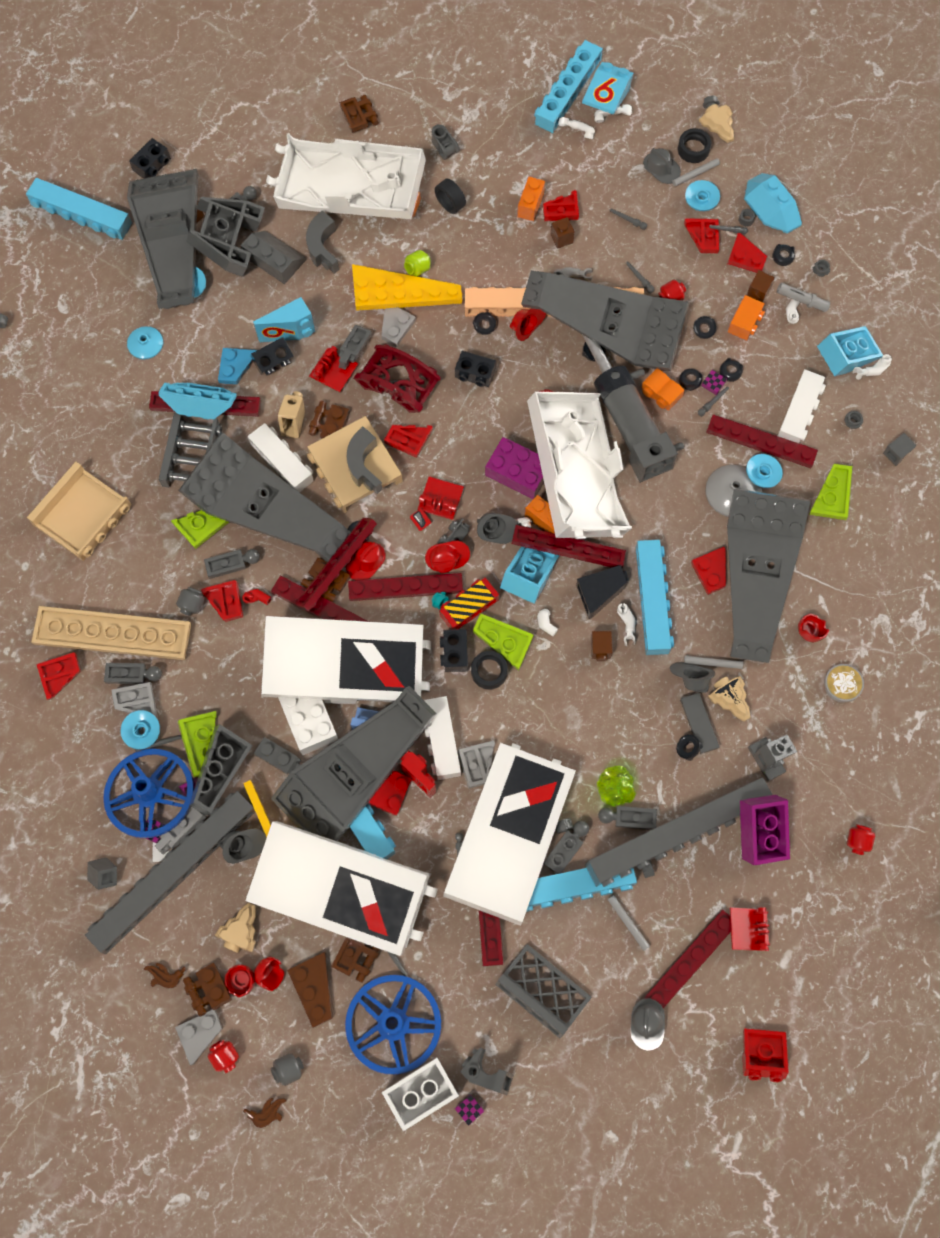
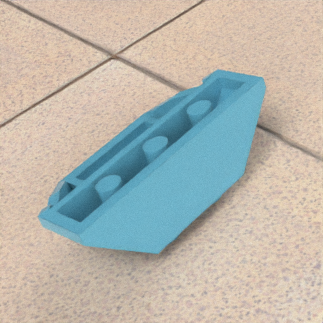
(772, 203)
(197, 399)

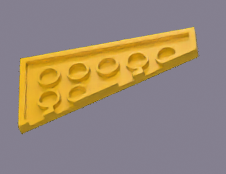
(389, 289)

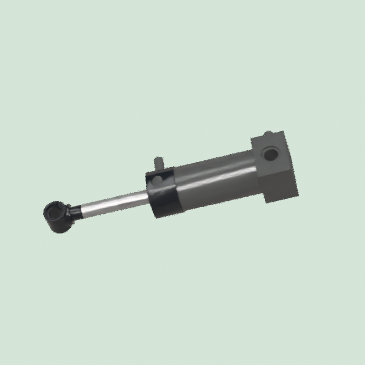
(649, 450)

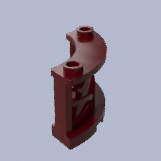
(370, 377)

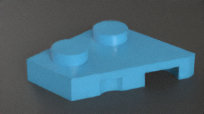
(233, 365)

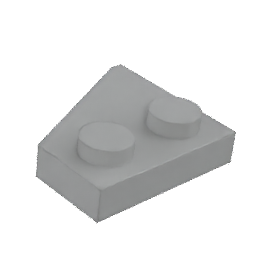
(396, 325)
(135, 698)
(476, 763)
(198, 1034)

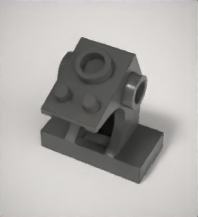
(770, 755)
(498, 1082)

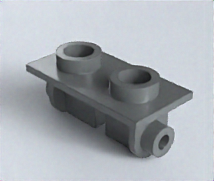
(456, 530)

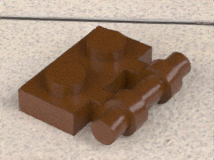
(353, 113)
(335, 419)
(337, 584)
(349, 955)
(213, 986)

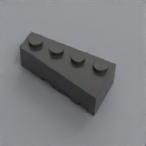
(219, 766)

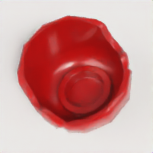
(812, 628)
(268, 973)
(240, 980)

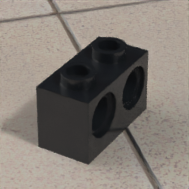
(150, 159)
(269, 352)
(477, 364)
(458, 650)

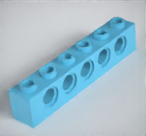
(568, 86)

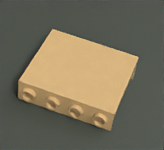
(331, 463)
(79, 511)

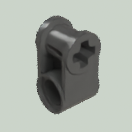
(444, 141)

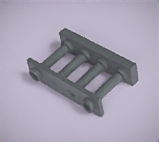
(175, 442)

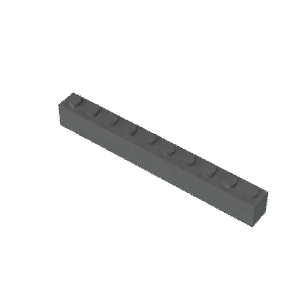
(672, 835)
(169, 874)

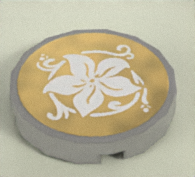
(843, 683)

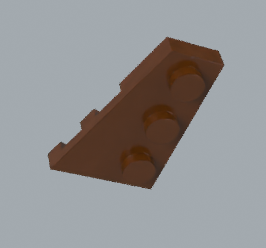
(313, 988)

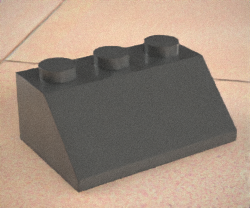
(273, 255)

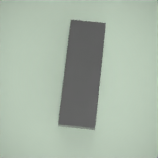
(699, 722)

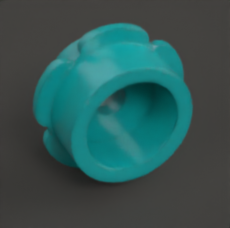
(439, 599)

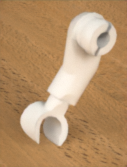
(599, 114)
(578, 126)
(791, 311)
(882, 364)
(629, 620)

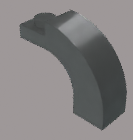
(317, 232)
(359, 447)

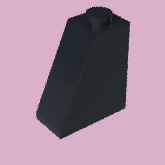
(601, 588)

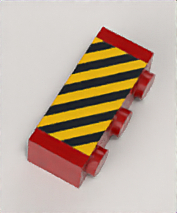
(469, 604)

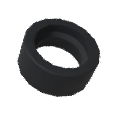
(698, 135)
(450, 196)
(489, 655)

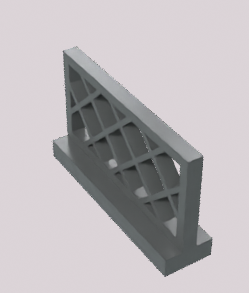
(531, 1004)

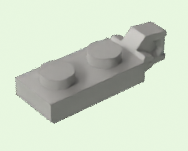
(185, 827)

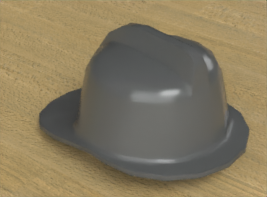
(661, 165)
(496, 528)
(693, 676)
(242, 845)
(647, 1024)

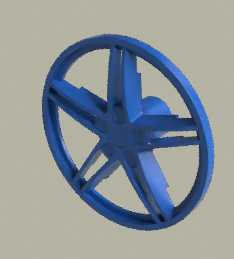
(147, 792)
(393, 1024)

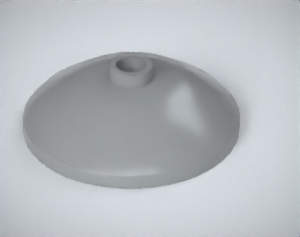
(720, 486)

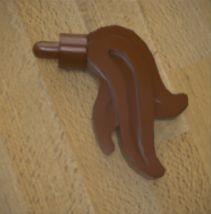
(163, 977)
(268, 1113)

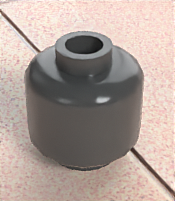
(190, 601)
(287, 1069)

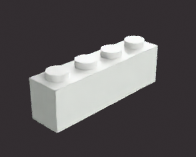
(801, 407)
(280, 458)
(442, 741)

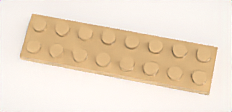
(111, 633)

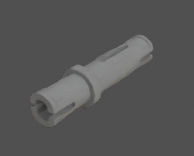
(810, 300)

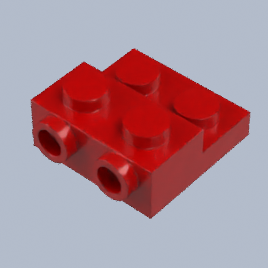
(416, 769)
(765, 1055)

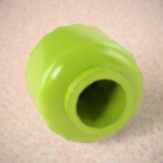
(417, 263)

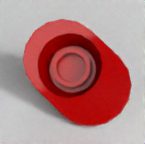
(526, 322)
(447, 556)
(366, 561)

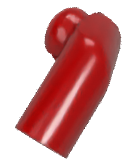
(256, 595)

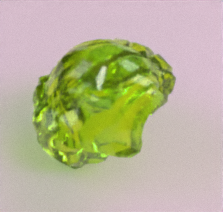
(616, 786)

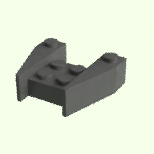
(221, 230)

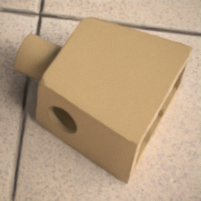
(291, 408)

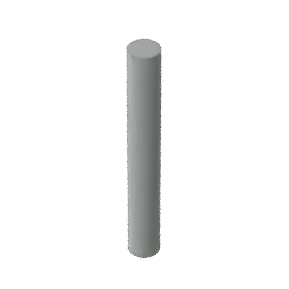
(695, 172)
(713, 662)
(628, 922)

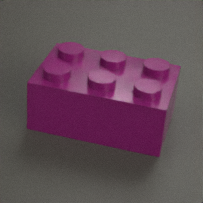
(515, 468)
(764, 829)

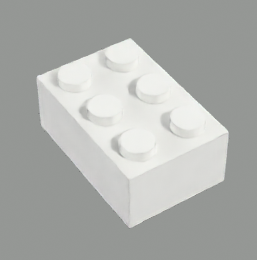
(308, 723)
(420, 1094)

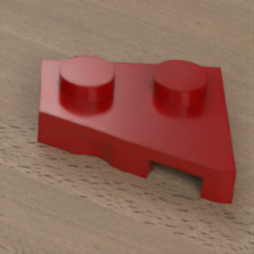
(562, 208)
(704, 237)
(746, 255)
(408, 438)
(711, 570)
(225, 600)
(58, 673)
(391, 793)

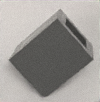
(899, 449)
(102, 873)

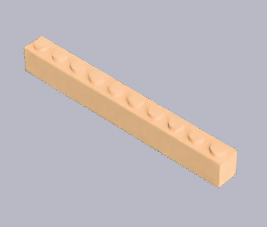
(503, 300)

